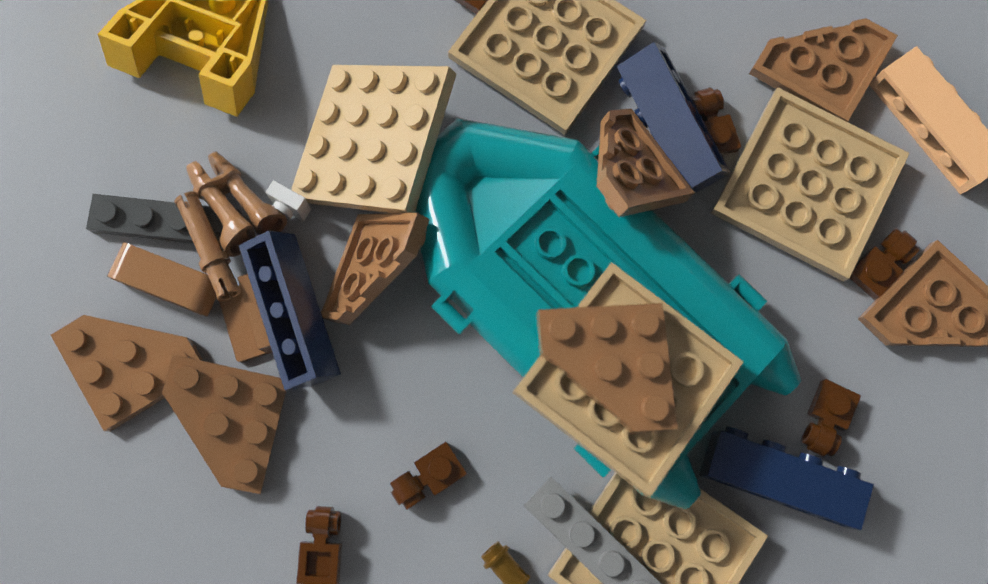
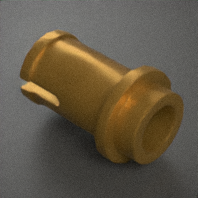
(504, 565)

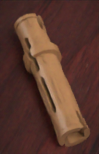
(213, 259)

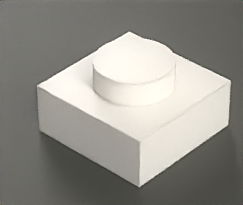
(288, 201)

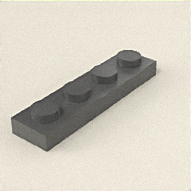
(143, 218)

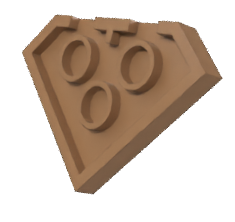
(826, 64)
(634, 168)
(373, 257)
(932, 304)
(615, 359)
(119, 365)
(227, 416)

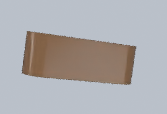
(163, 279)

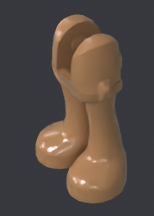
(213, 191)

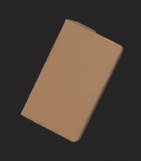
(245, 323)

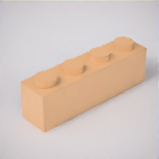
(936, 118)

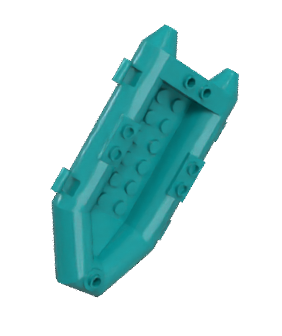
(530, 232)

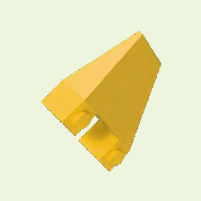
(207, 35)

